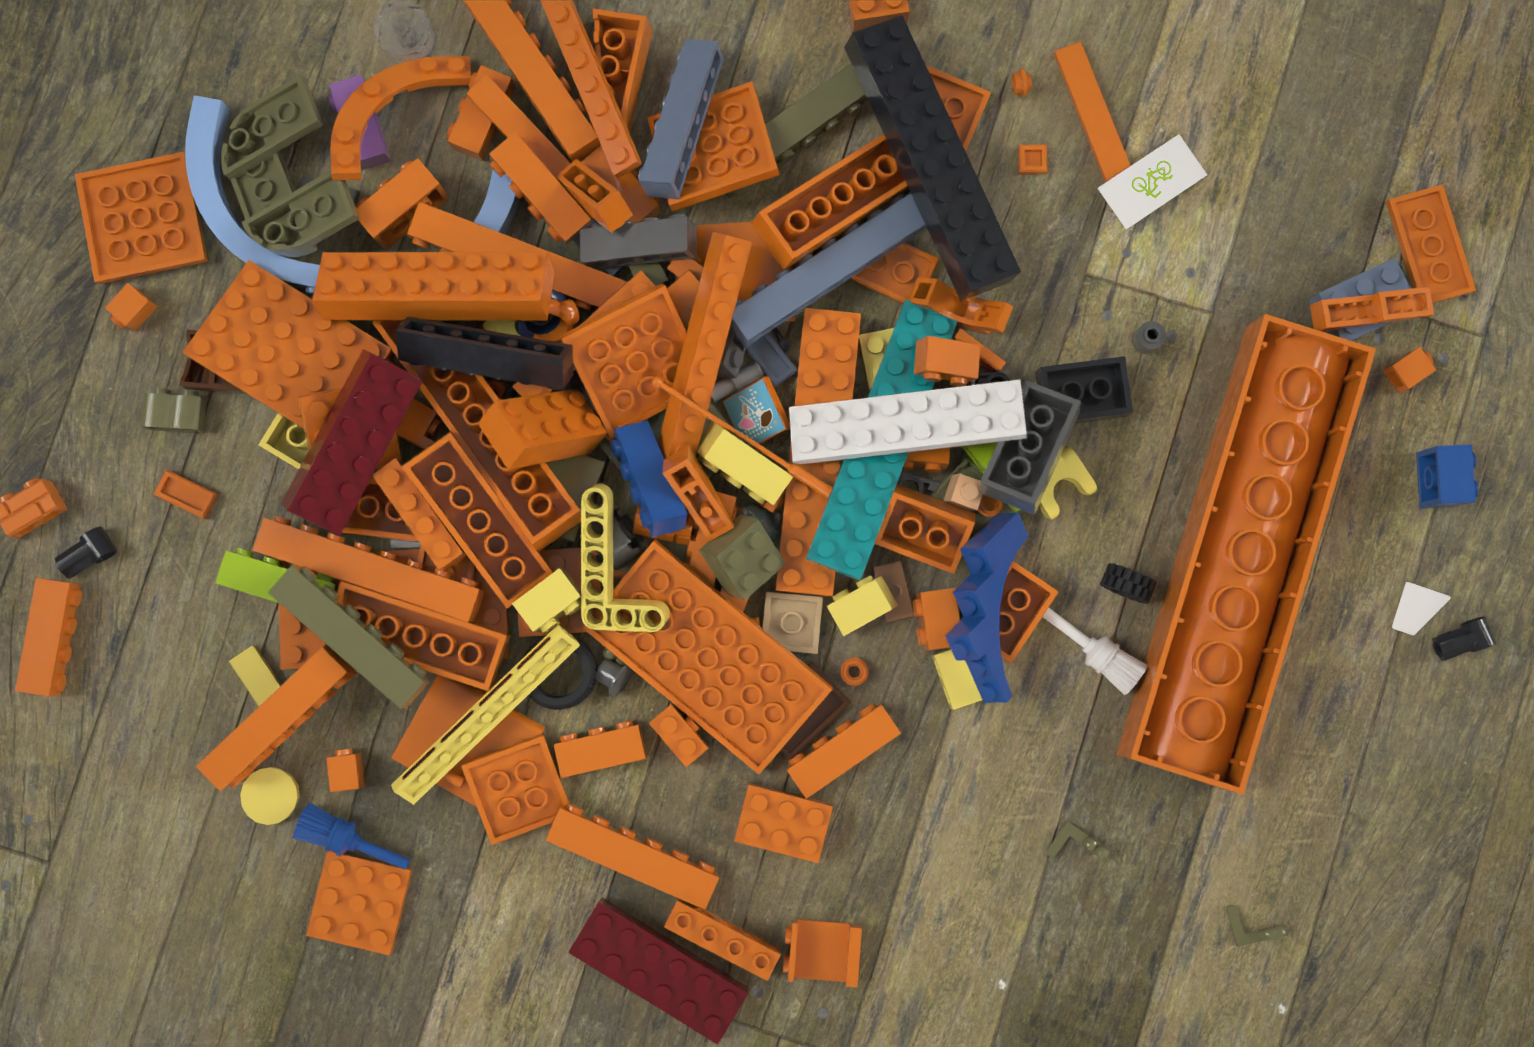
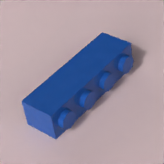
(643, 468)

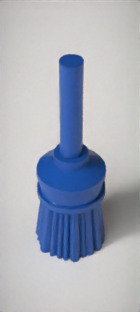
(339, 836)

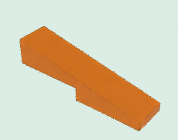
(1371, 309)

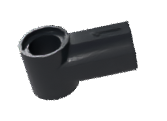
(92, 549)
(1470, 636)

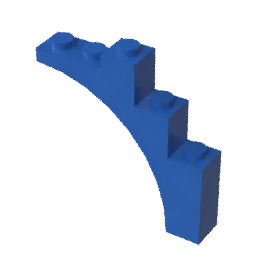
(979, 599)

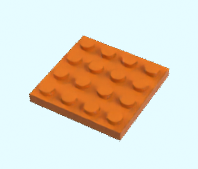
(730, 148)
(140, 218)
(623, 354)

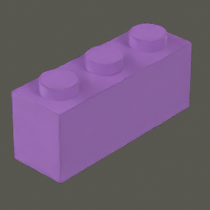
(373, 144)

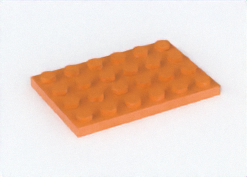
(276, 343)

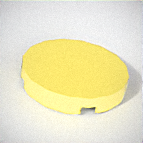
(270, 795)

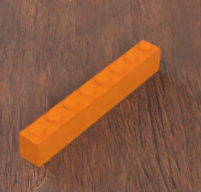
(536, 76)
(454, 234)
(704, 342)
(368, 570)

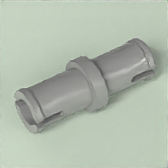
(729, 385)

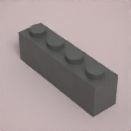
(639, 242)

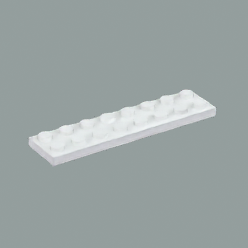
(907, 422)

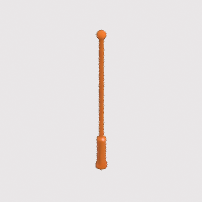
(793, 469)

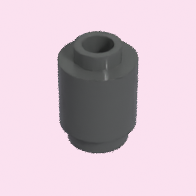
(1143, 343)

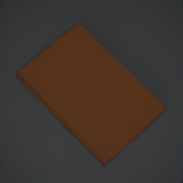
(826, 712)

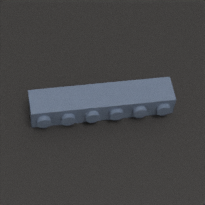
(681, 119)

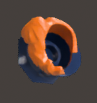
(561, 318)

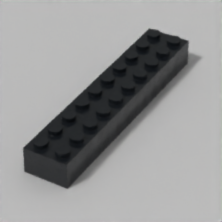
(931, 158)

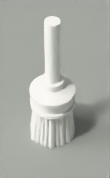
(1103, 655)

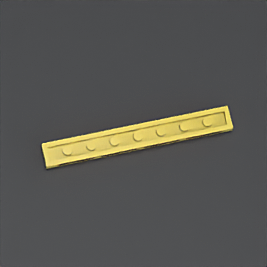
(485, 715)

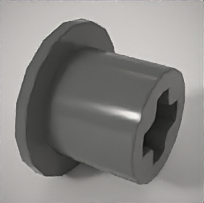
(613, 676)

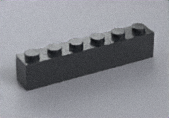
(485, 353)

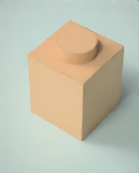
(963, 492)

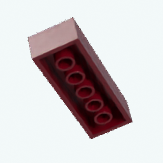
(351, 442)
(659, 970)

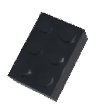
(1098, 384)

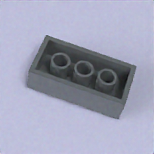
(1024, 467)

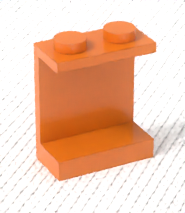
(823, 951)

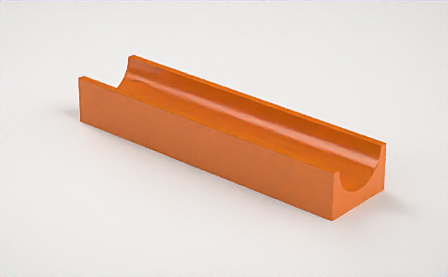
(1246, 553)

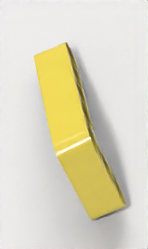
(604, 572)

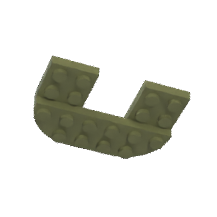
(274, 212)

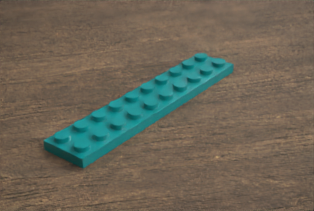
(867, 483)

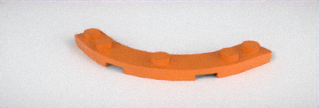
(378, 92)

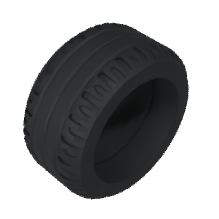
(585, 688)

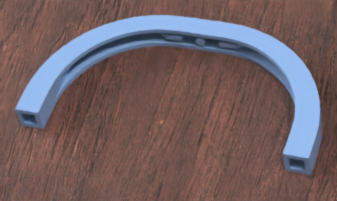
(203, 165)

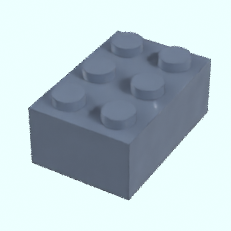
(1381, 278)

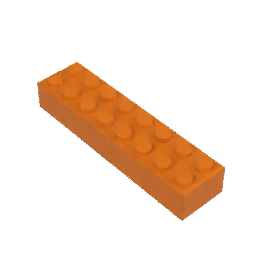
(434, 285)

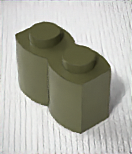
(173, 412)

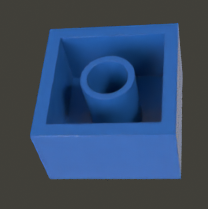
(1446, 476)

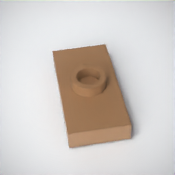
(895, 580)

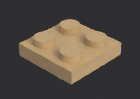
(793, 620)

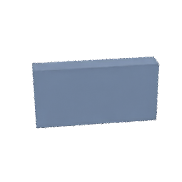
(771, 359)

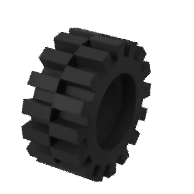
(1128, 583)

